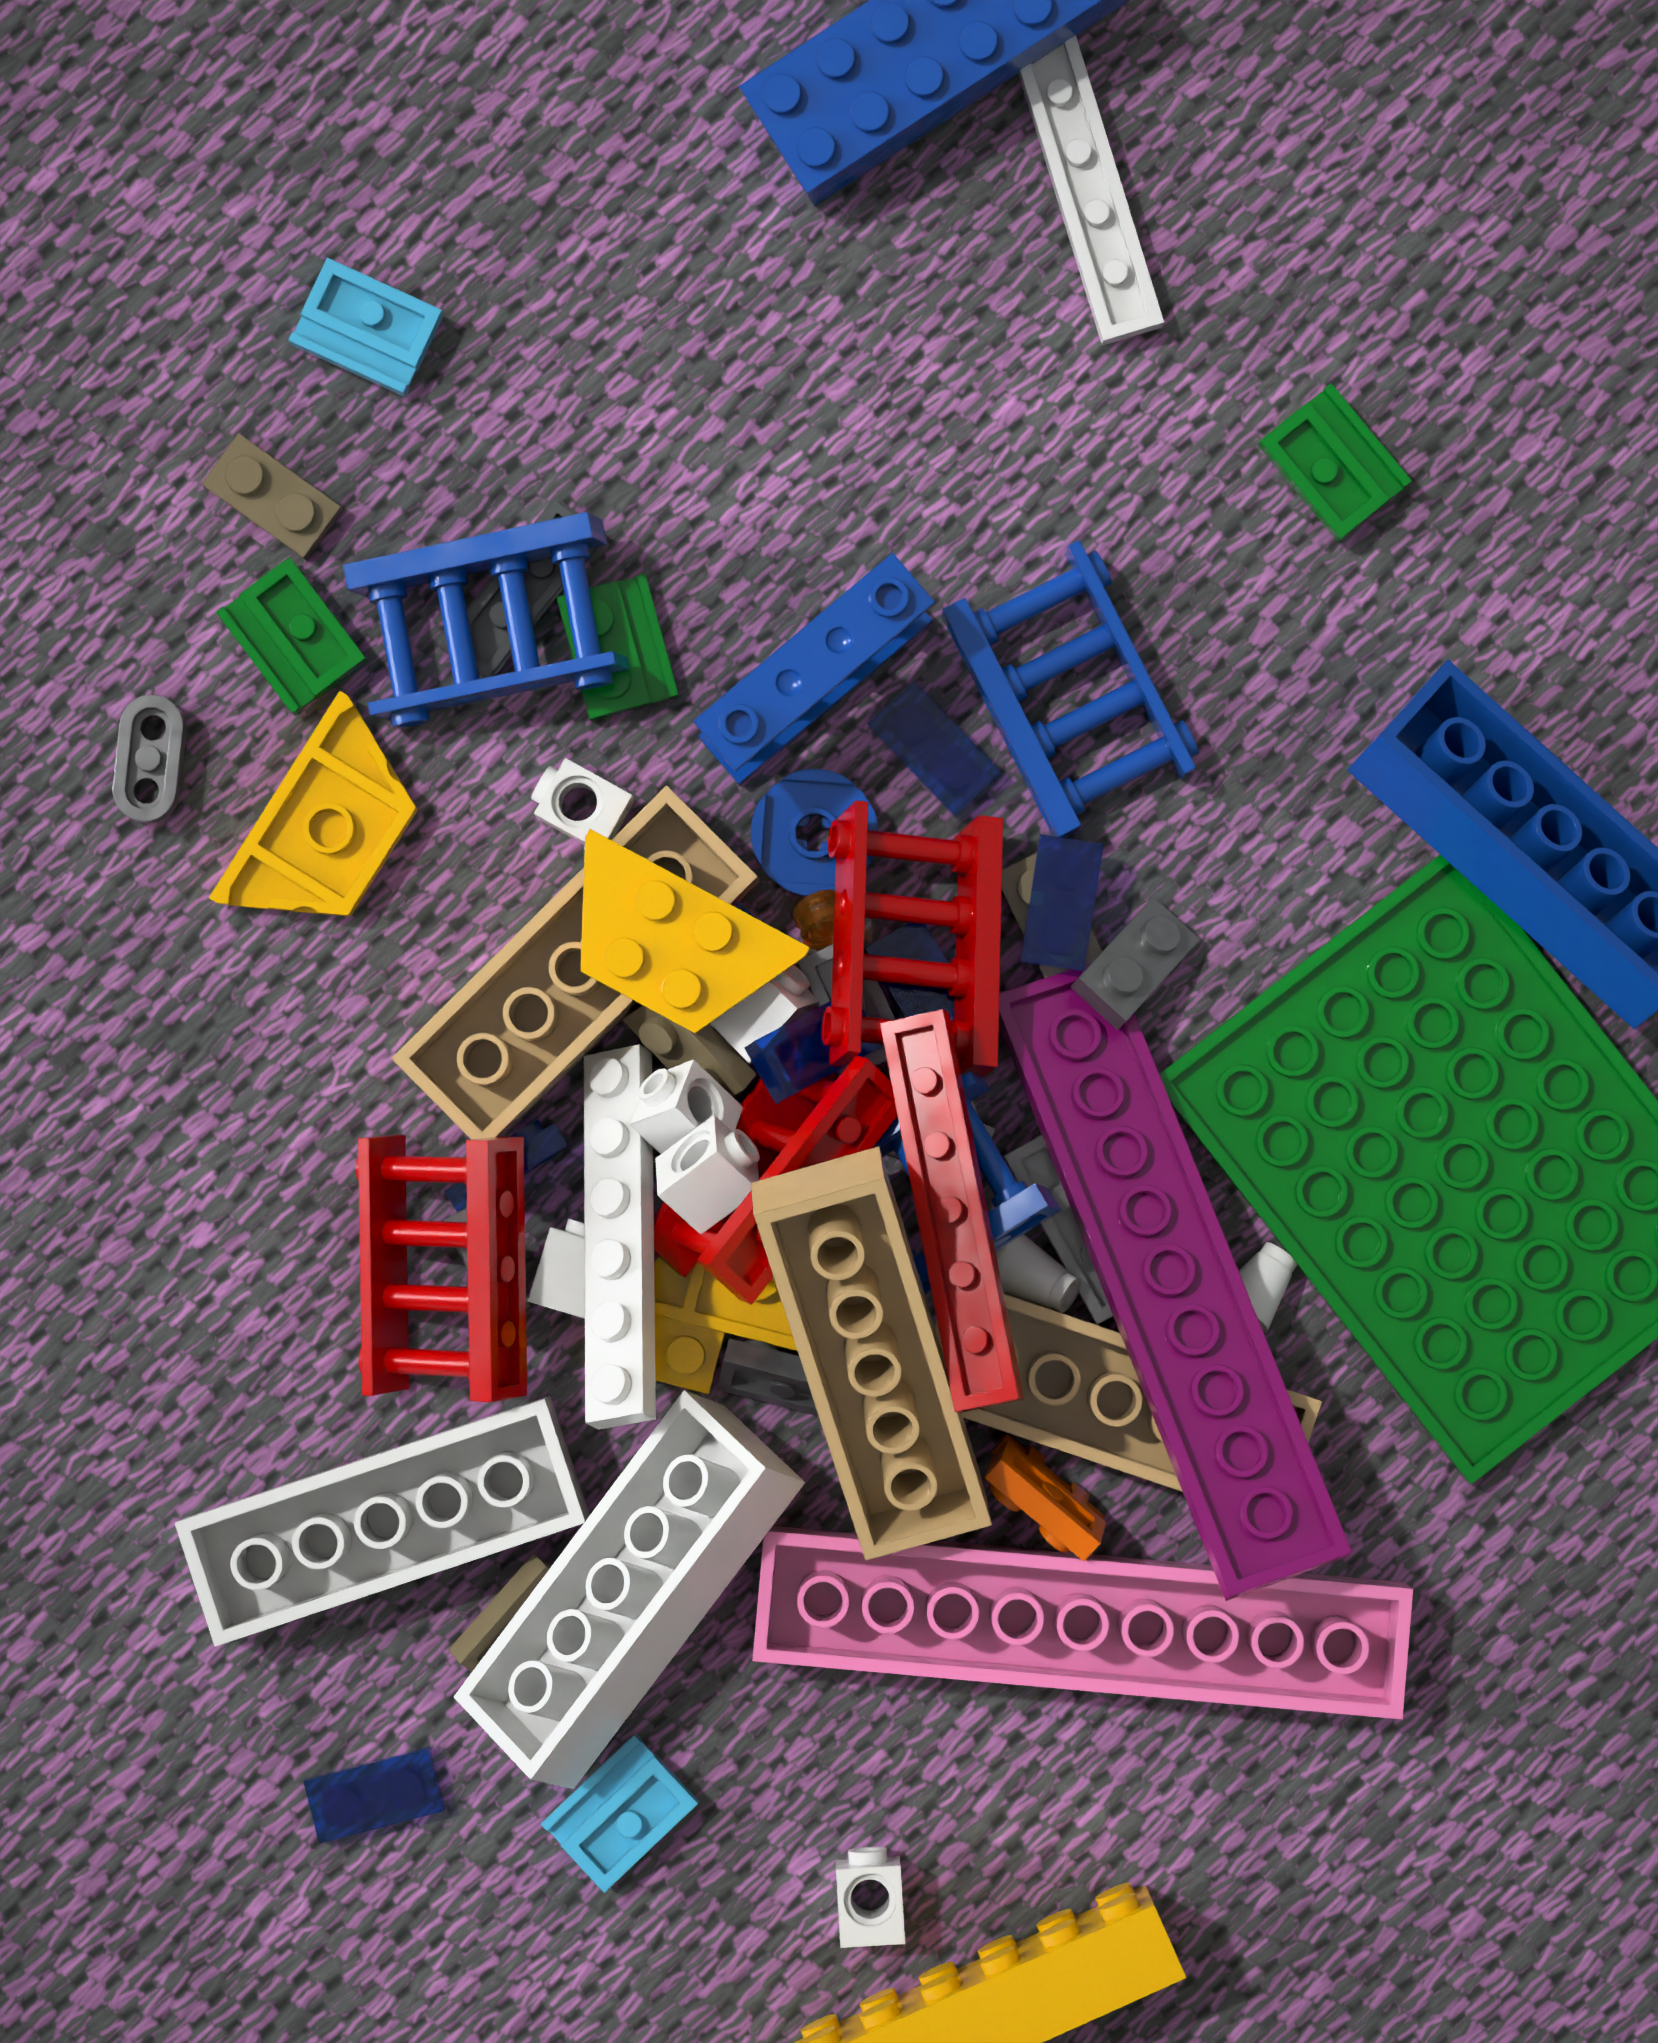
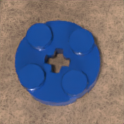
(790, 806)

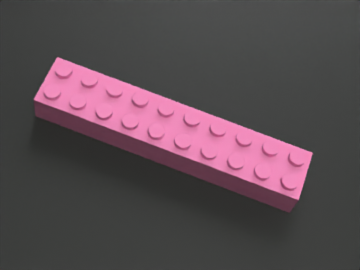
(1082, 1624)

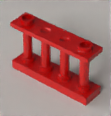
(970, 915)
(806, 1129)
(495, 1266)

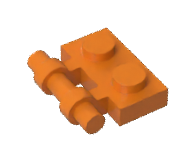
(1062, 1510)

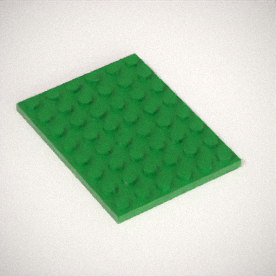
(1444, 1161)

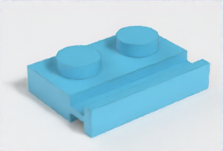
(366, 327)
(620, 1812)

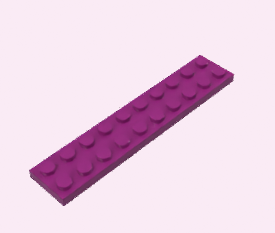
(1172, 1288)

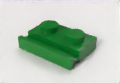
(1334, 462)
(630, 627)
(292, 636)

